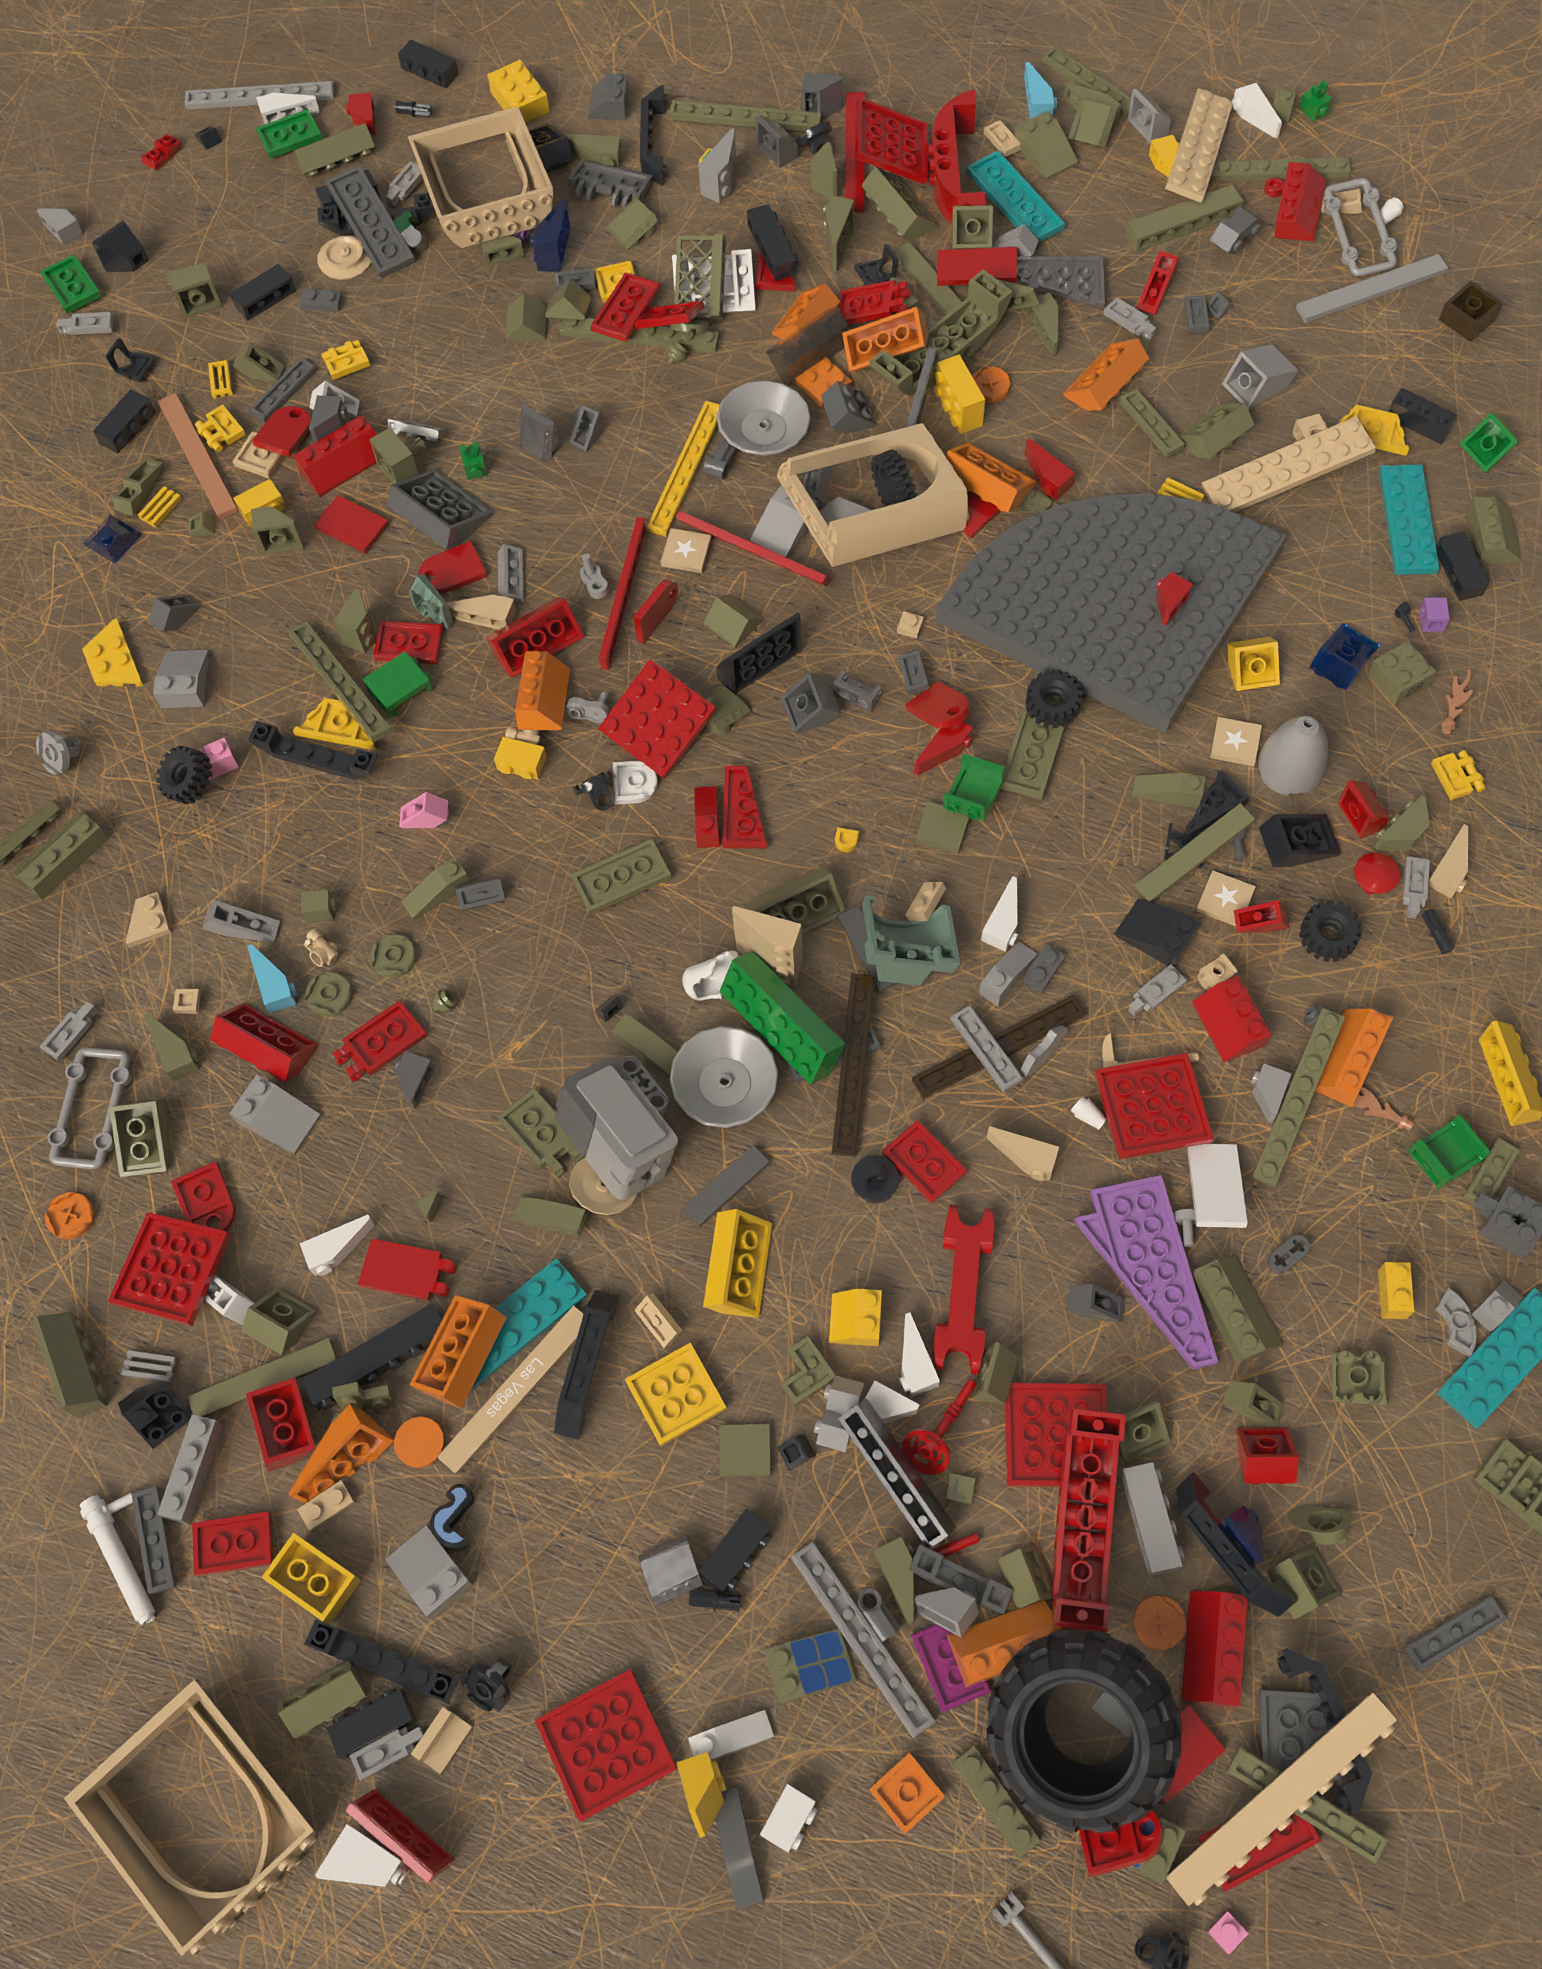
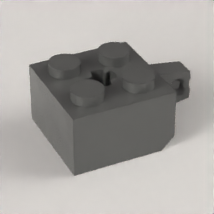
(1500, 1223)

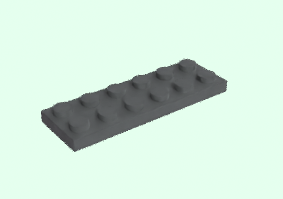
(369, 221)

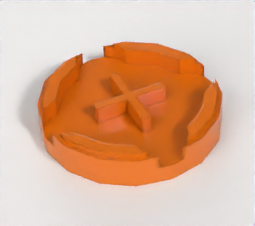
(993, 383)
(69, 1215)
(419, 1442)
(1159, 1622)

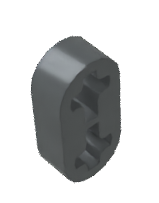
(1284, 1250)

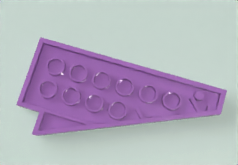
(1143, 1247)

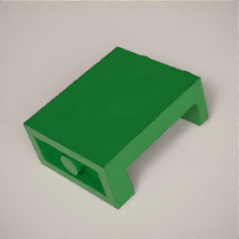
(397, 682)
(975, 788)
(1449, 1152)

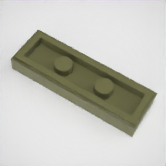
(1492, 1170)

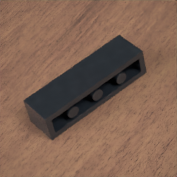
(772, 242)

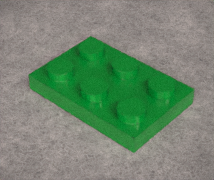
(289, 133)
(70, 283)

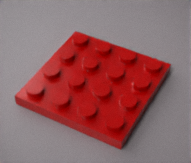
(891, 141)
(657, 719)
(1153, 1106)
(169, 1268)
(1038, 1426)
(605, 1745)

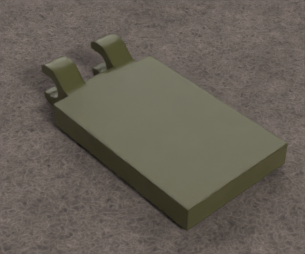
(536, 1130)

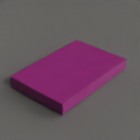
(943, 1670)

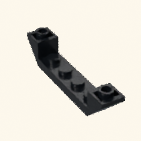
(652, 104)
(330, 219)
(306, 754)
(583, 1364)
(1227, 1552)
(382, 1661)
(1292, 1663)

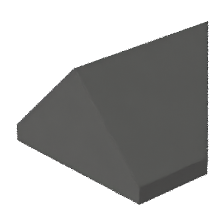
(585, 427)

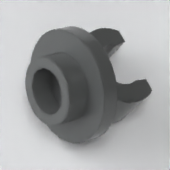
(1312, 1014)

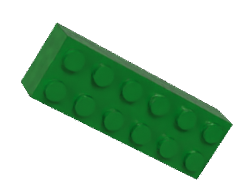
(781, 1017)

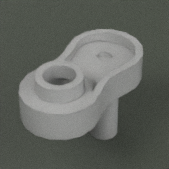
(593, 579)
(590, 710)
(1186, 1218)

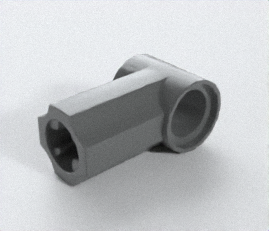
(719, 462)
(879, 1616)

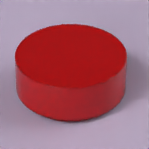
(1274, 187)

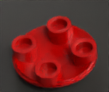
(1376, 873)

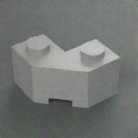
(841, 1397)

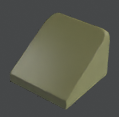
(201, 524)
(429, 1204)

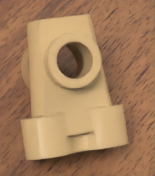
(527, 736)
(320, 950)

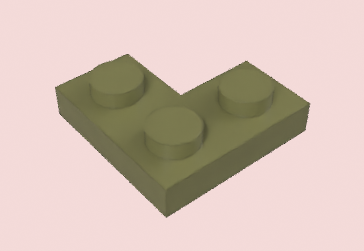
(813, 1375)
(362, 1399)

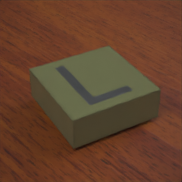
(960, 1489)

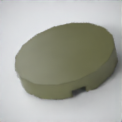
(695, 324)
(393, 956)
(328, 994)

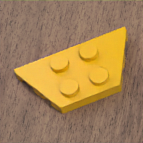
(1381, 428)
(111, 658)
(333, 724)

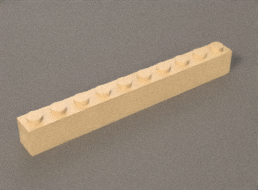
(1280, 1799)

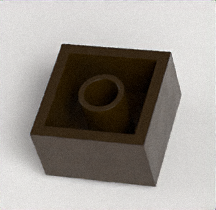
(1470, 311)

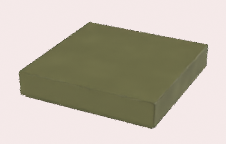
(941, 828)
(744, 1450)

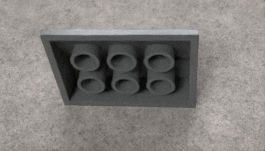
(438, 508)

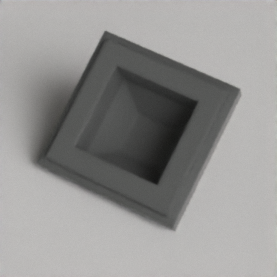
(1218, 305)

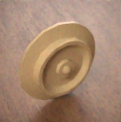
(343, 258)
(592, 1192)

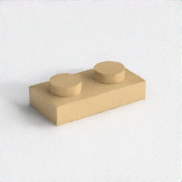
(1002, 138)
(925, 901)
(658, 1320)
(326, 1506)

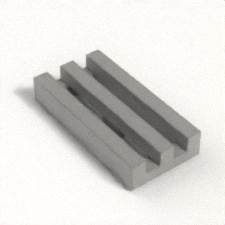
(153, 1357)

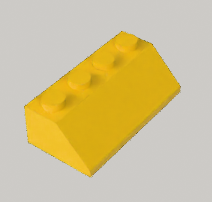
(1511, 1073)
(737, 1264)

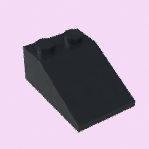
(551, 146)
(1298, 839)
(1158, 931)

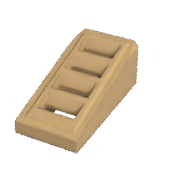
(1349, 200)

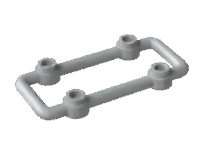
(1350, 253)
(103, 1141)

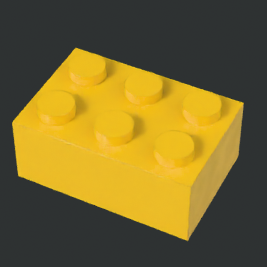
(516, 87)
(959, 394)
(311, 1579)

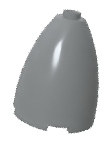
(1295, 756)

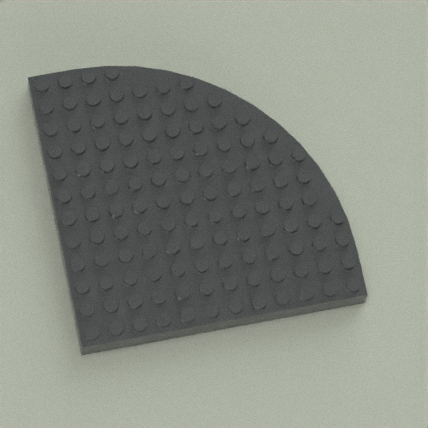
(1082, 593)

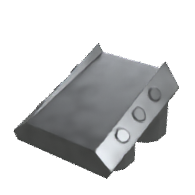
(537, 434)
(670, 1570)

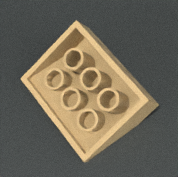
(772, 940)

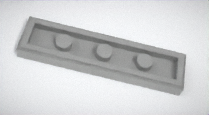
(986, 1048)

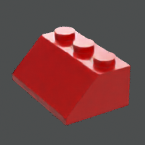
(1232, 1019)
(280, 1424)

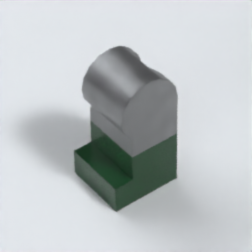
(406, 225)

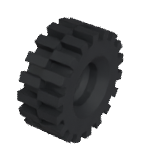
(1059, 686)
(173, 771)
(1333, 916)

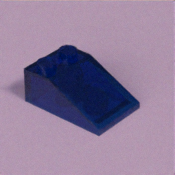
(551, 239)
(1343, 656)

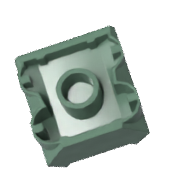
(429, 601)

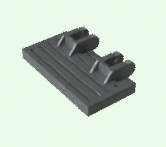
(606, 179)

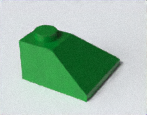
(1490, 441)

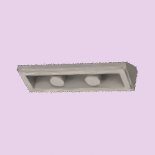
(817, 483)
(511, 573)

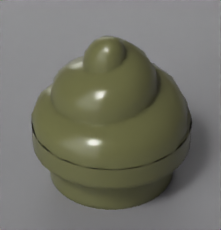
(676, 353)
(444, 1000)

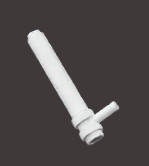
(101, 1525)

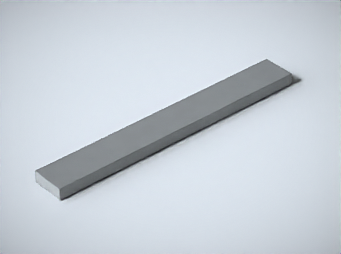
(247, 95)
(1371, 288)
(863, 1640)

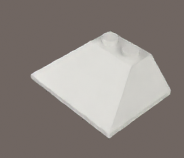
(737, 285)

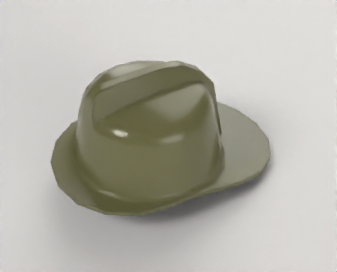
(1323, 1523)

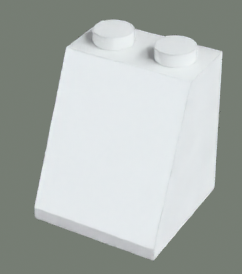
(362, 1860)

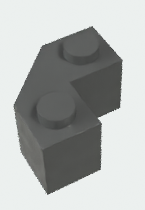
(1232, 231)

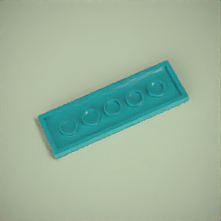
(1014, 196)
(1408, 519)
(531, 1313)
(1497, 1363)

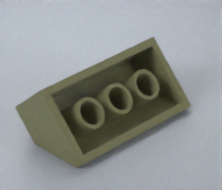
(333, 149)
(898, 204)
(60, 855)
(806, 900)
(1236, 1310)
(70, 1363)

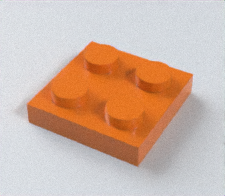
(820, 378)
(906, 1793)

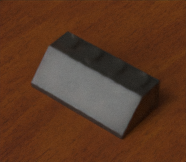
(809, 345)

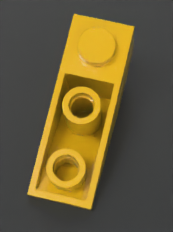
(1163, 153)

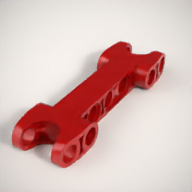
(959, 1332)

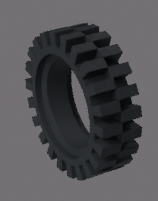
(892, 478)

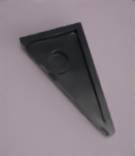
(1219, 800)

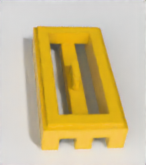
(222, 391)
(1179, 490)
(157, 505)

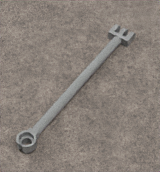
(1012, 1916)

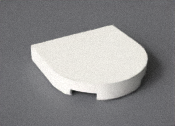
(633, 782)

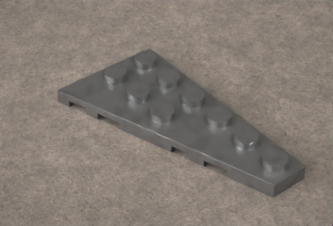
(1065, 277)

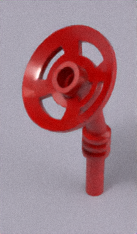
(930, 1444)

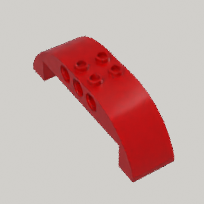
(954, 119)
(1085, 1520)

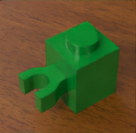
(1316, 102)
(473, 460)

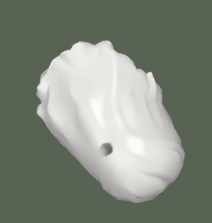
(706, 978)

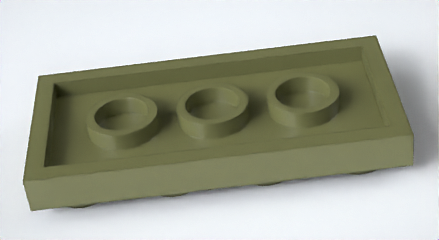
(620, 876)

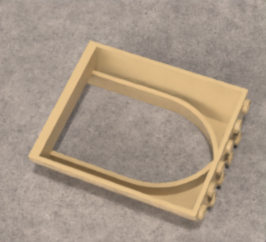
(497, 217)
(928, 516)
(181, 1910)

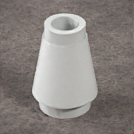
(1391, 210)
(1088, 1112)

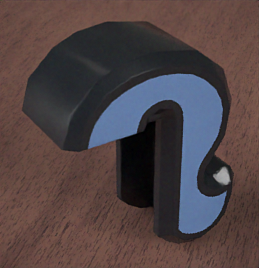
(448, 1515)

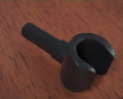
(1401, 613)

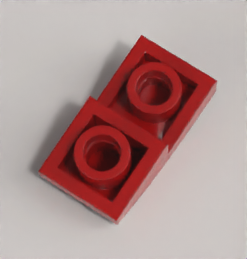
(164, 150)

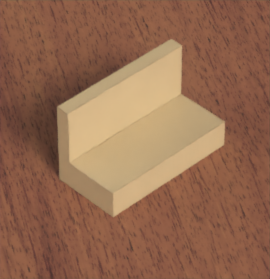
(441, 1740)

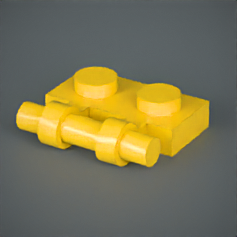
(345, 359)
(226, 427)
(1453, 777)

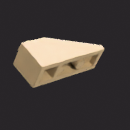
(486, 611)
(1453, 867)
(1028, 1154)

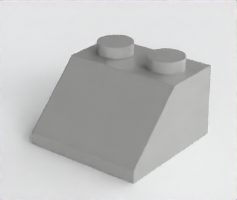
(1148, 116)

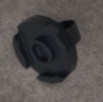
(815, 136)
(595, 786)
(875, 1179)
(487, 1684)
(1168, 1951)

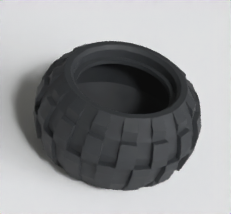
(1049, 1781)

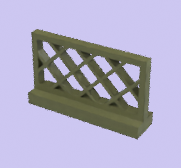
(717, 273)

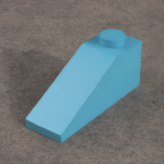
(1038, 93)
(273, 984)

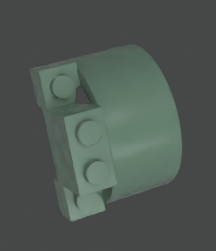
(910, 949)

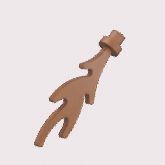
(1458, 699)
(1369, 1101)

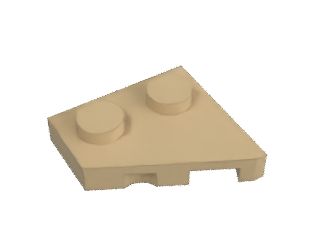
(147, 920)

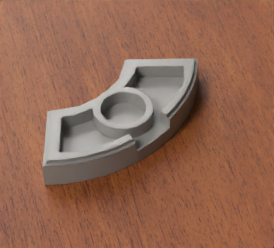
(1043, 1051)
(1459, 1321)

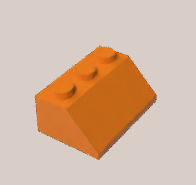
(806, 308)

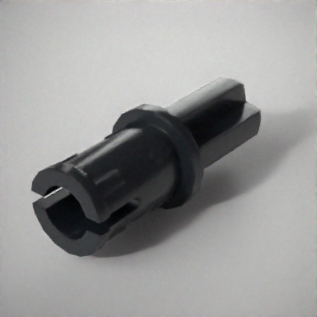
(413, 109)
(1438, 931)
(714, 1600)

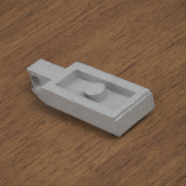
(403, 184)
(1130, 318)
(87, 323)
(415, 429)
(1415, 884)
(1157, 990)
(69, 1031)
(385, 1752)

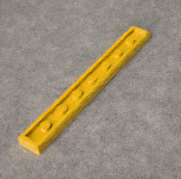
(684, 470)

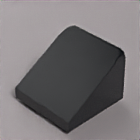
(208, 137)
(609, 1008)
(796, 1451)

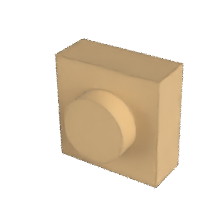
(910, 624)
(186, 1001)

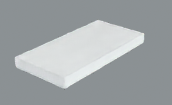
(1217, 1186)

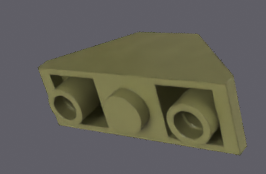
(1405, 828)

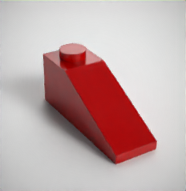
(1158, 282)
(1050, 473)
(944, 746)
(706, 817)

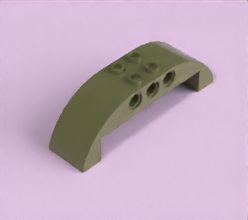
(956, 333)

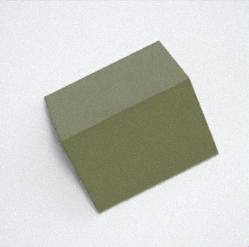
(824, 172)
(569, 302)
(526, 320)
(731, 620)
(995, 1374)
(1143, 1432)

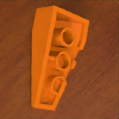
(344, 1447)

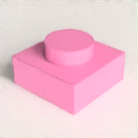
(1227, 1932)

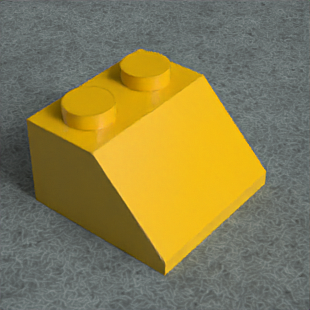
(1254, 663)
(855, 1317)
(702, 1789)

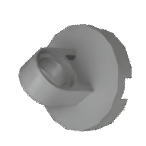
(56, 751)

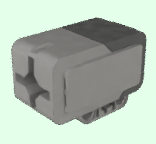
(616, 1125)

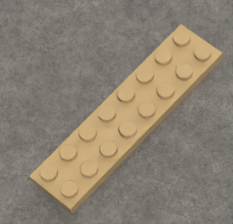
(1199, 145)
(1289, 466)

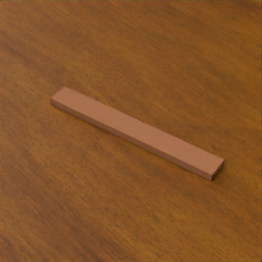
(197, 456)

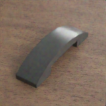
(948, 1575)
(738, 1851)

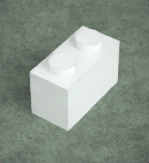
(788, 1819)

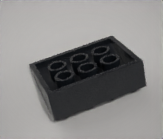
(761, 655)

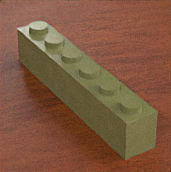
(1182, 219)

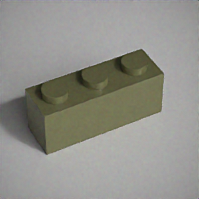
(321, 1700)

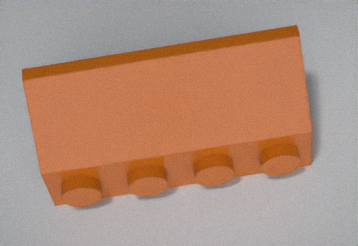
(894, 334)
(1107, 375)
(990, 477)
(542, 692)
(1353, 1054)
(458, 1351)
(993, 1643)

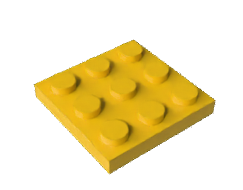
(675, 1394)

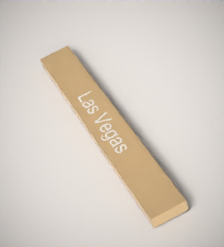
(512, 1392)

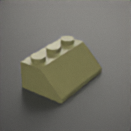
(1217, 430)
(1492, 531)

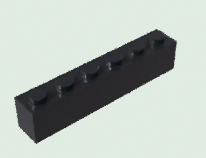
(374, 1356)
(897, 1473)

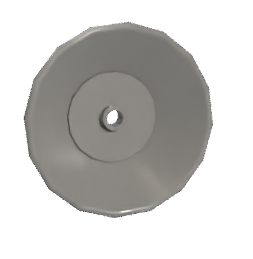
(763, 417)
(720, 1056)

